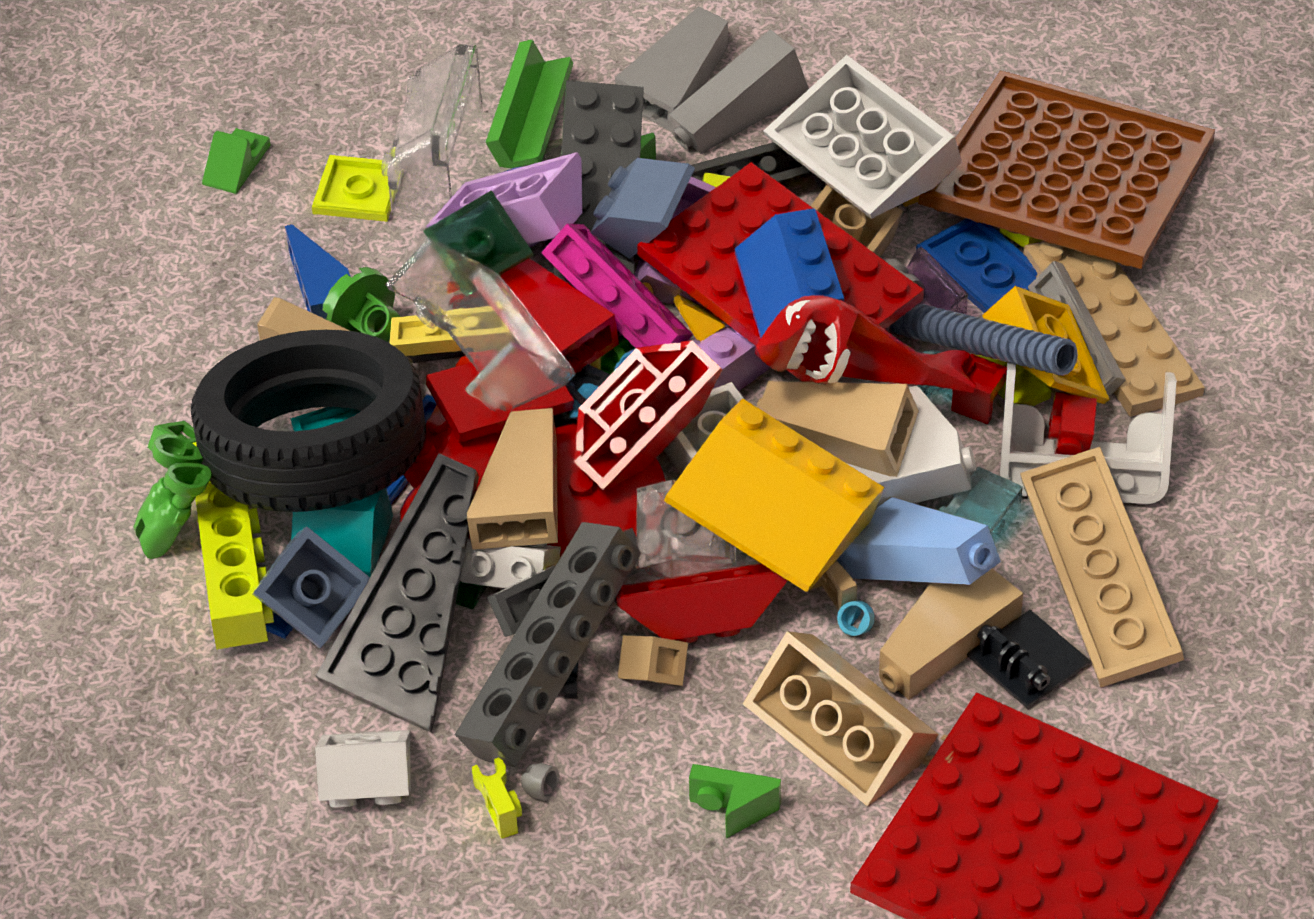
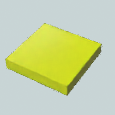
(353, 189)

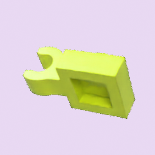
(501, 805)

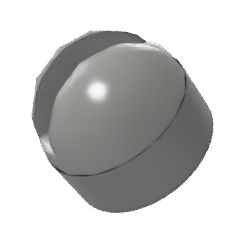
(534, 779)

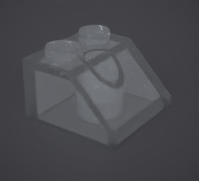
(674, 542)

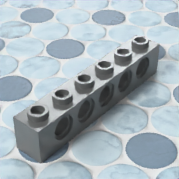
(548, 643)

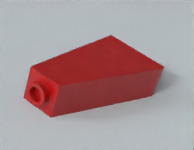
(568, 317)

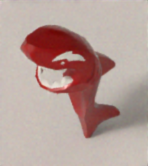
(834, 339)

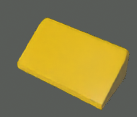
(699, 319)

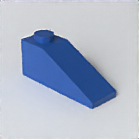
(314, 269)

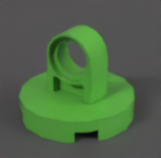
(362, 303)

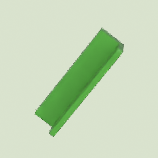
(528, 107)

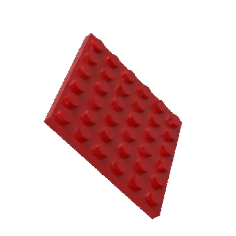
(1032, 828)

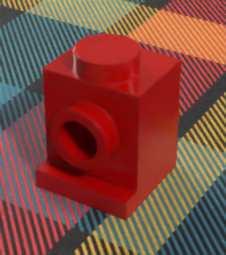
(1072, 423)

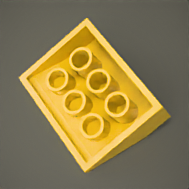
(775, 495)

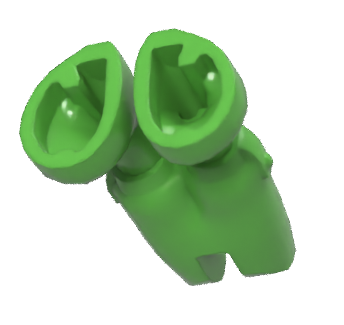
(171, 497)

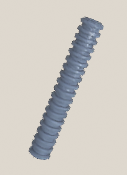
(988, 339)

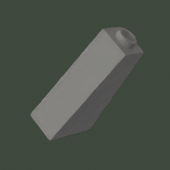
(677, 64)
(741, 94)

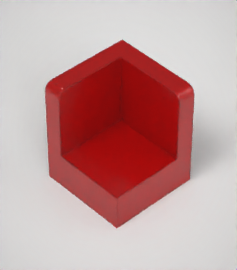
(989, 380)

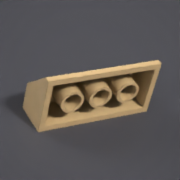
(838, 717)

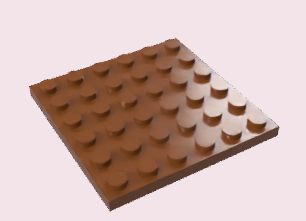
(1071, 168)

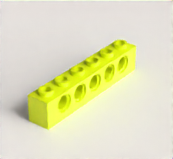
(232, 568)

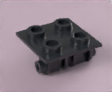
(1027, 657)

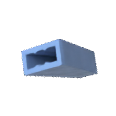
(920, 546)

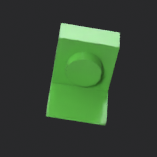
(233, 159)
(743, 794)

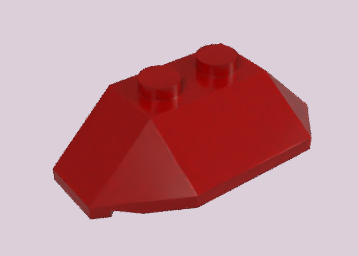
(642, 409)
(702, 602)

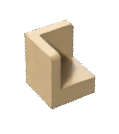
(652, 660)

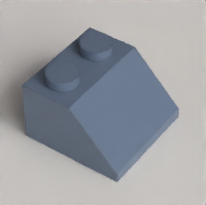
(640, 203)
(311, 586)

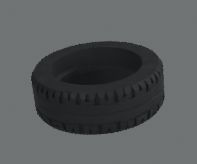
(317, 465)

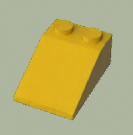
(1055, 318)

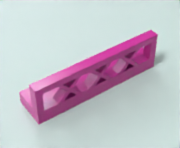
(612, 285)

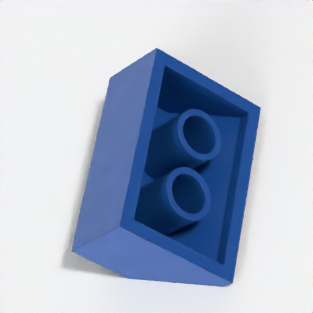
(785, 263)

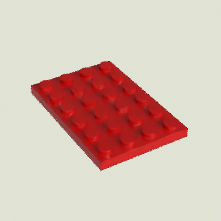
(701, 257)

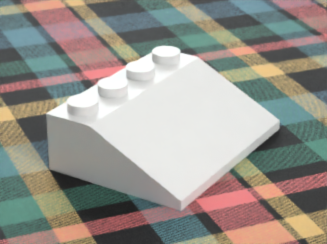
(865, 139)

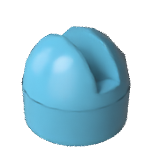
(850, 612)

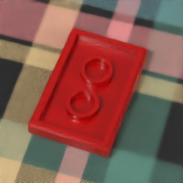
(470, 416)

